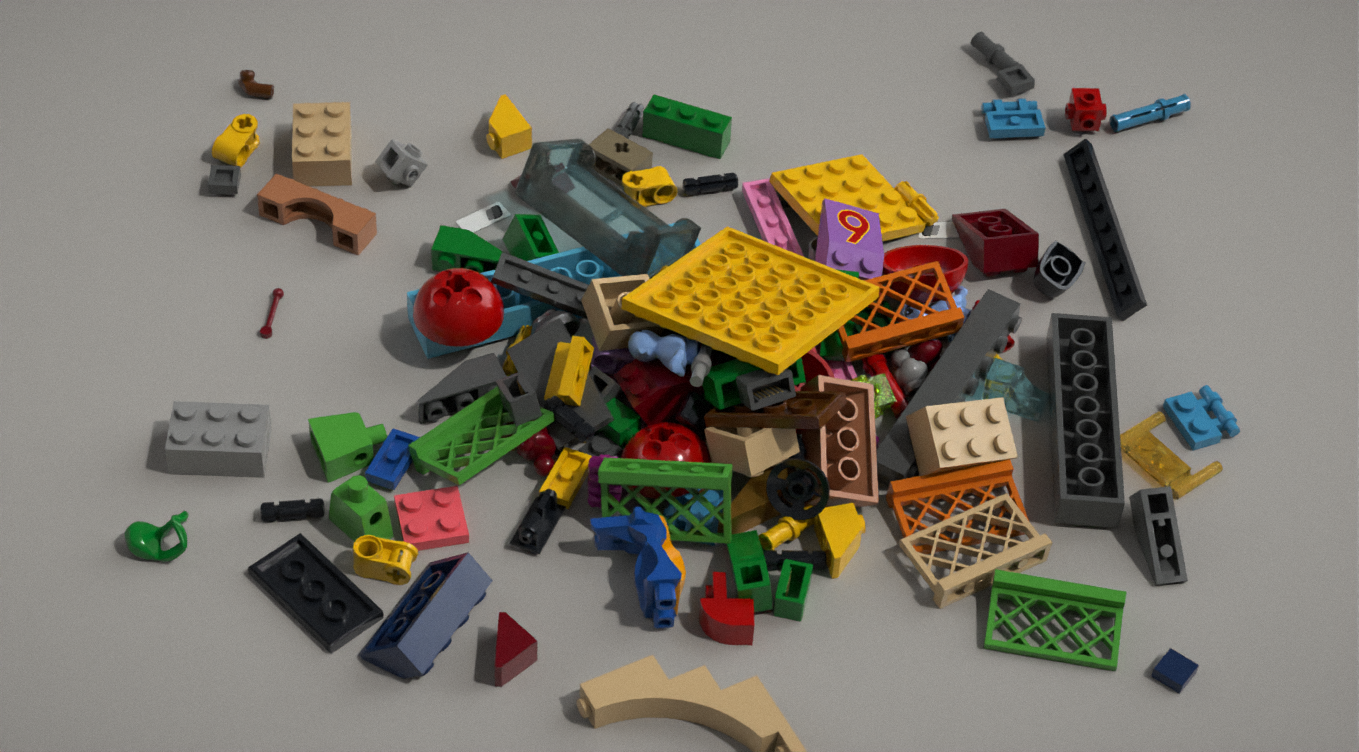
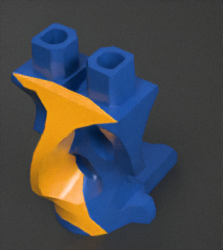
(658, 568)

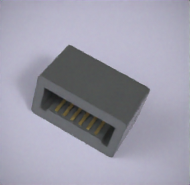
(763, 389)
(519, 398)

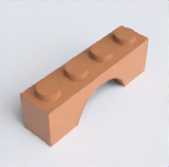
(289, 200)

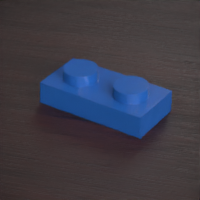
(391, 460)

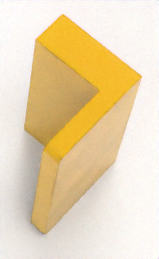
(570, 371)

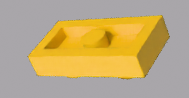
(567, 475)

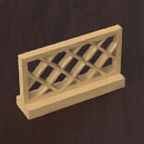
(980, 575)

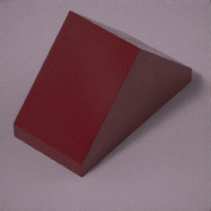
(514, 650)

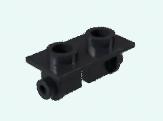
(538, 522)

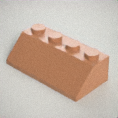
(845, 444)

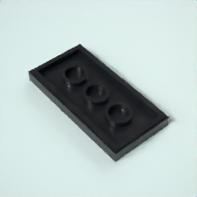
(316, 593)

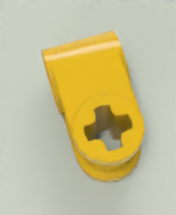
(237, 141)
(650, 186)
(382, 559)

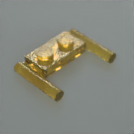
(1161, 461)

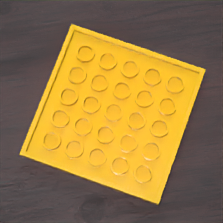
(751, 299)

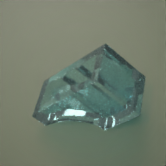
(1018, 392)

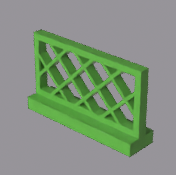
(479, 420)
(671, 475)
(1065, 597)

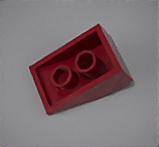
(997, 241)
(655, 389)

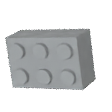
(218, 439)

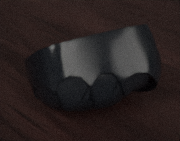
(1057, 270)

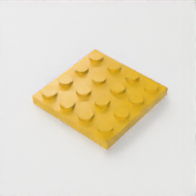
(850, 182)

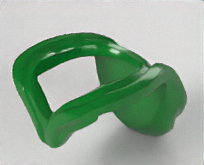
(146, 539)

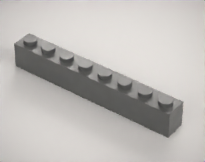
(951, 378)

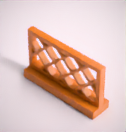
(907, 331)
(945, 486)

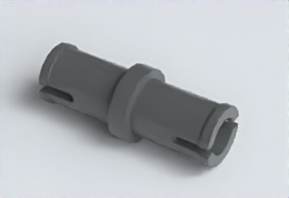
(993, 52)

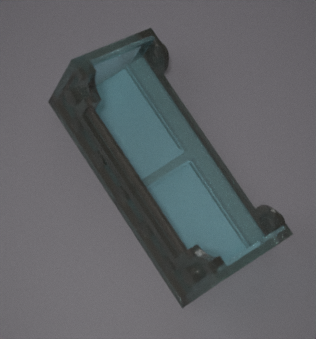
(597, 214)

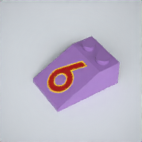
(850, 239)

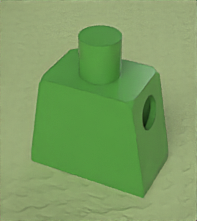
(344, 443)
(360, 510)

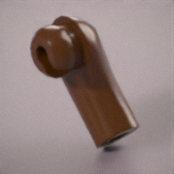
(253, 88)

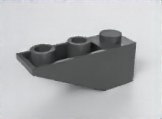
(460, 388)

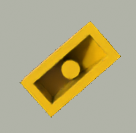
(508, 129)
(839, 535)

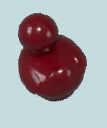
(927, 352)
(539, 449)

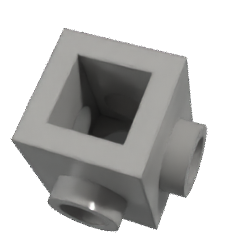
(401, 163)

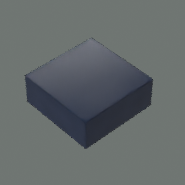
(1175, 670)

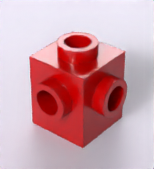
(1085, 109)

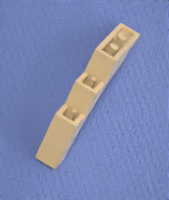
(644, 691)

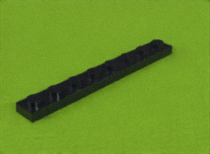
(1105, 230)

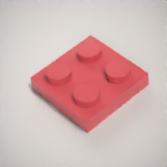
(432, 518)

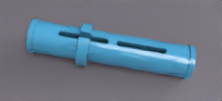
(1150, 112)

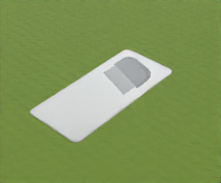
(484, 217)
(939, 230)

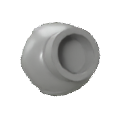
(909, 372)

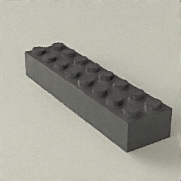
(1084, 421)

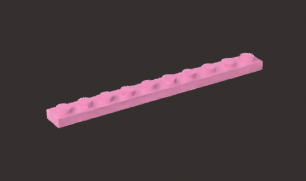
(777, 230)

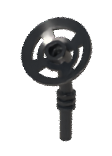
(799, 486)

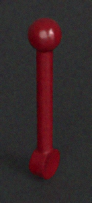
(266, 331)

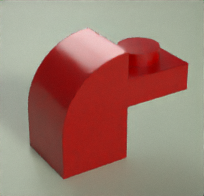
(724, 618)

